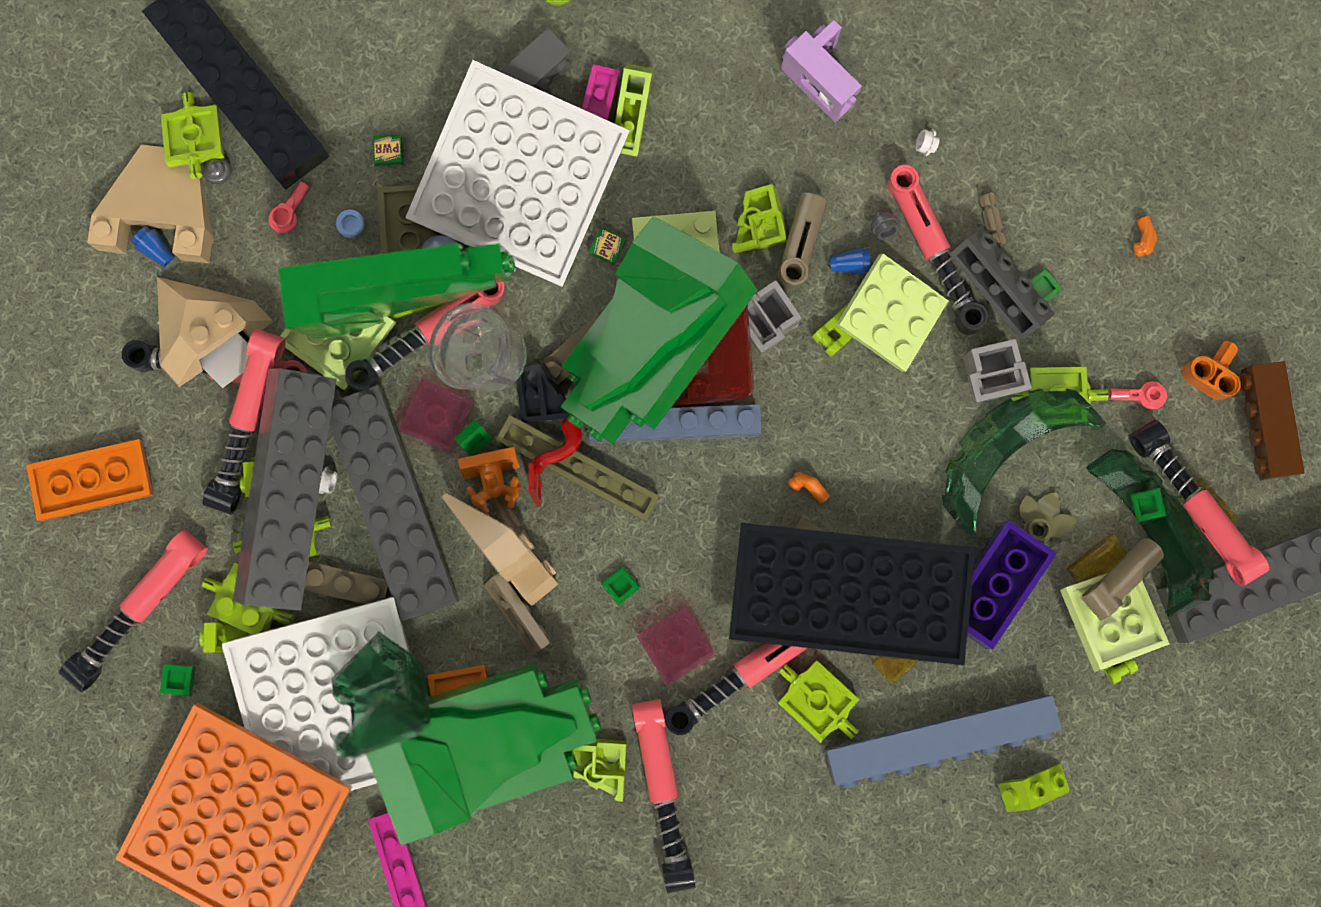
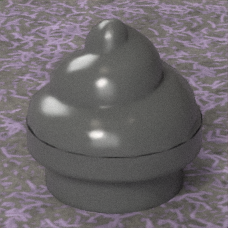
(217, 170)
(884, 225)

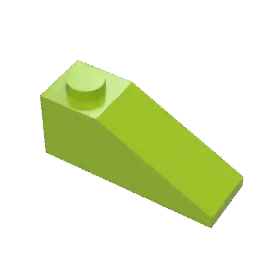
(633, 105)

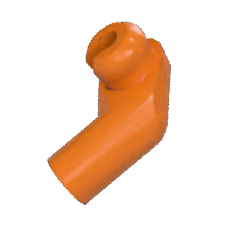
(1148, 237)
(811, 484)

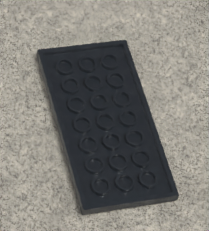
(852, 593)

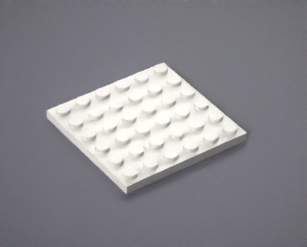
(517, 172)
(287, 683)

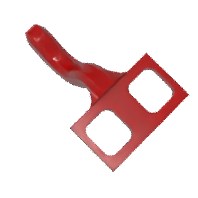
(536, 467)

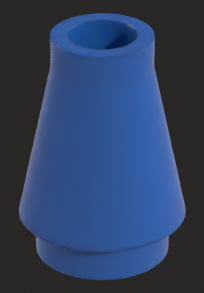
(151, 245)
(853, 261)

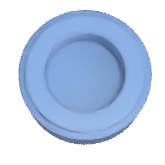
(350, 224)

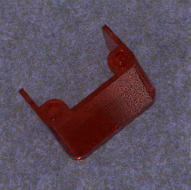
(729, 368)

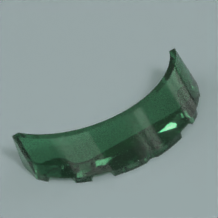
(999, 437)
(1182, 545)

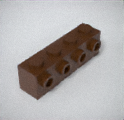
(1271, 421)

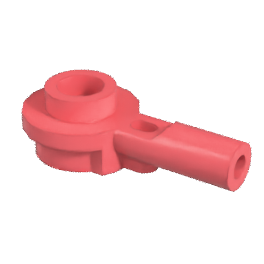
(283, 218)
(1150, 395)

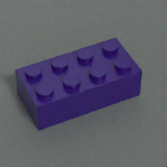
(1003, 581)

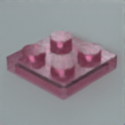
(436, 416)
(676, 646)

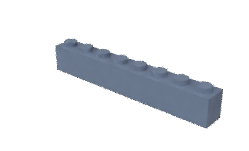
(941, 740)

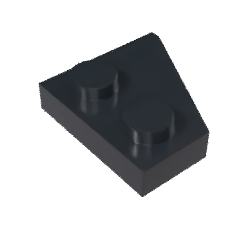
(539, 395)

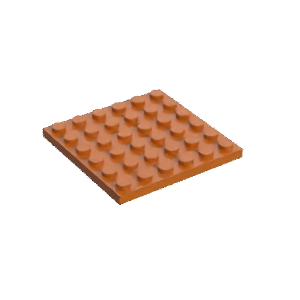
(232, 817)

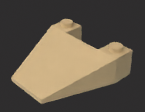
(158, 198)
(506, 551)

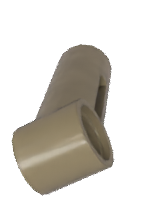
(807, 215)
(1107, 594)

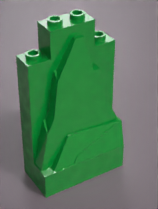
(360, 291)
(655, 333)
(483, 749)

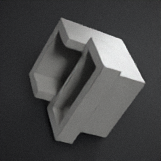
(771, 317)
(996, 371)

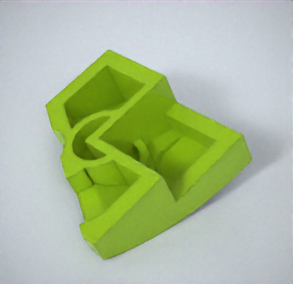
(761, 213)
(596, 771)

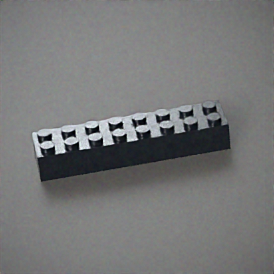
(238, 87)

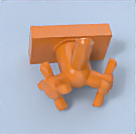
(490, 468)

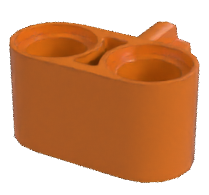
(1213, 371)

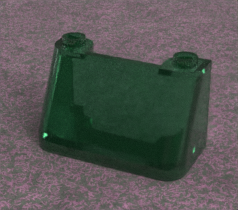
(385, 697)

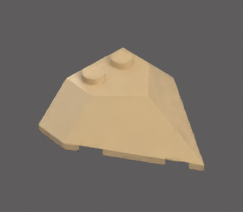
(197, 322)

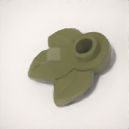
(1046, 515)

